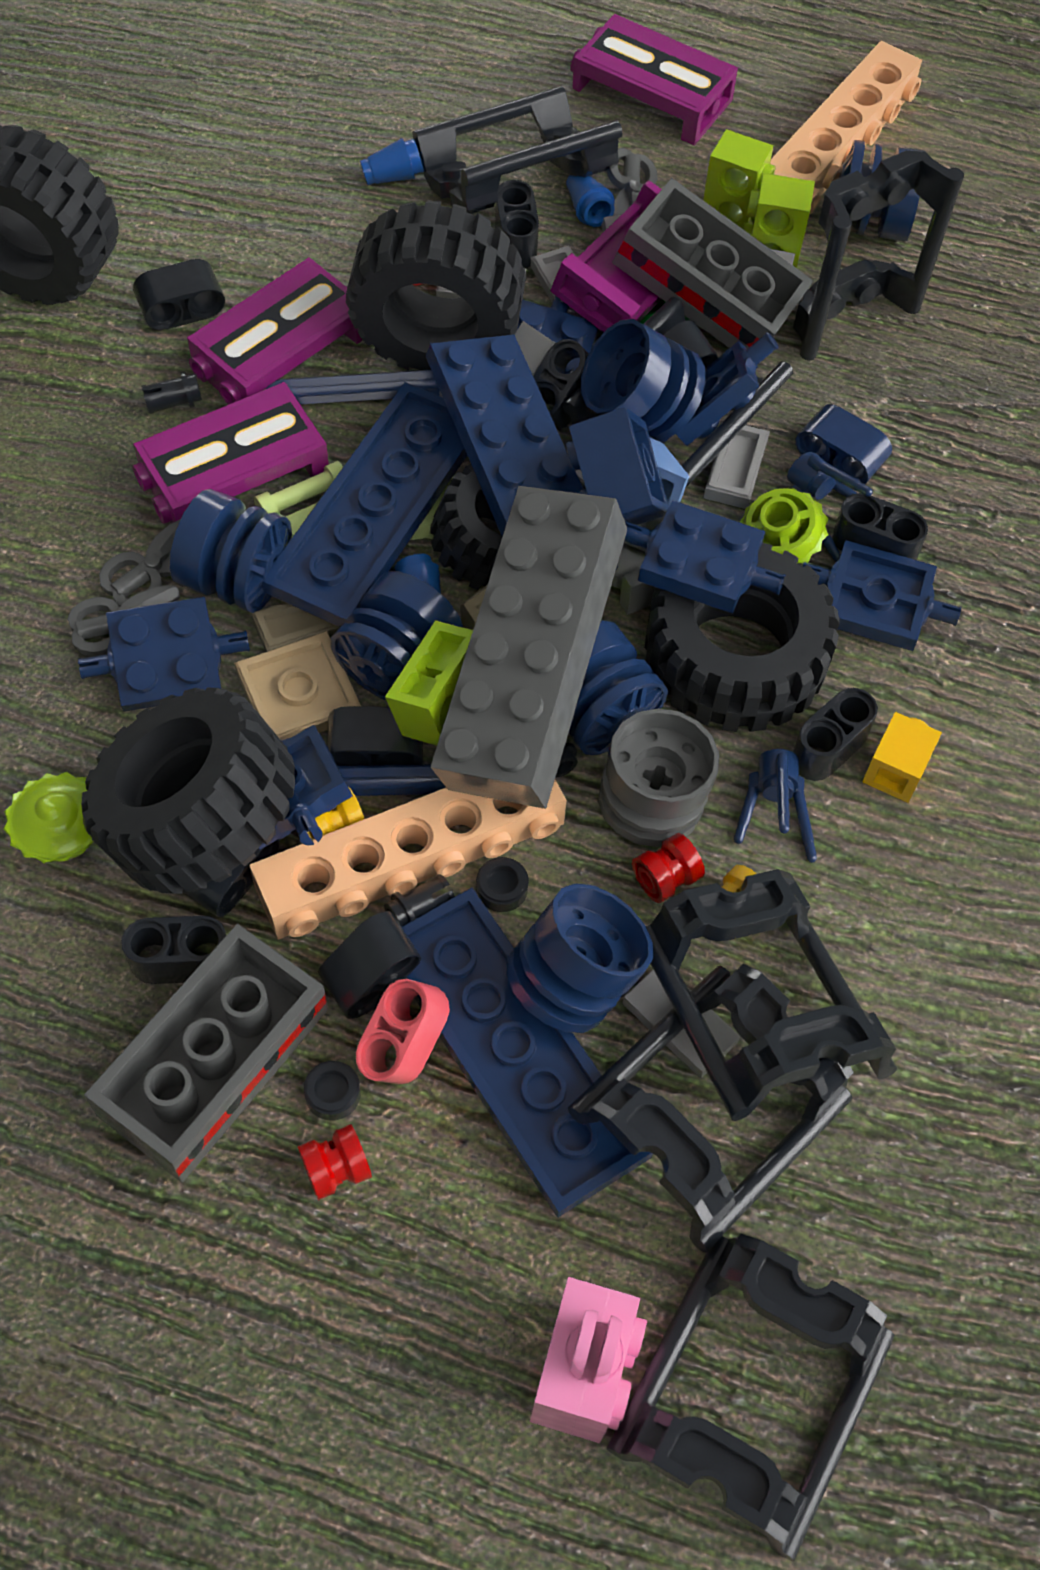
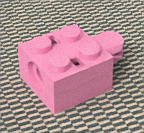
(585, 1361)

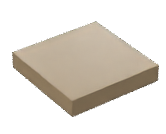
(296, 685)

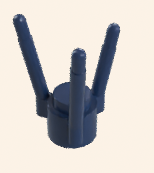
(818, 478)
(779, 782)

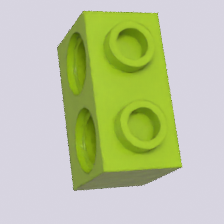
(734, 171)
(780, 213)
(428, 681)

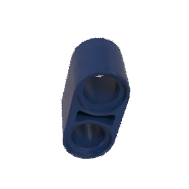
(845, 442)

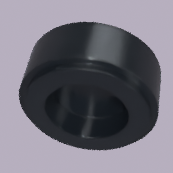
(502, 884)
(332, 1090)

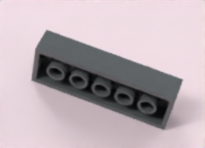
(530, 647)

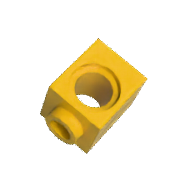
(902, 756)

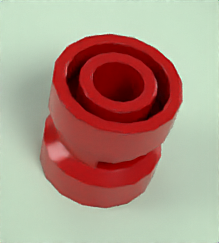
(668, 867)
(334, 1161)

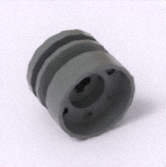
(657, 776)

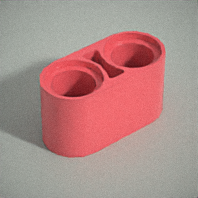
(394, 1026)

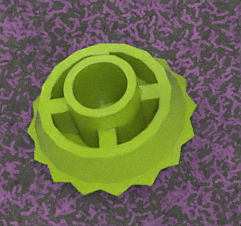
(790, 521)
(48, 819)

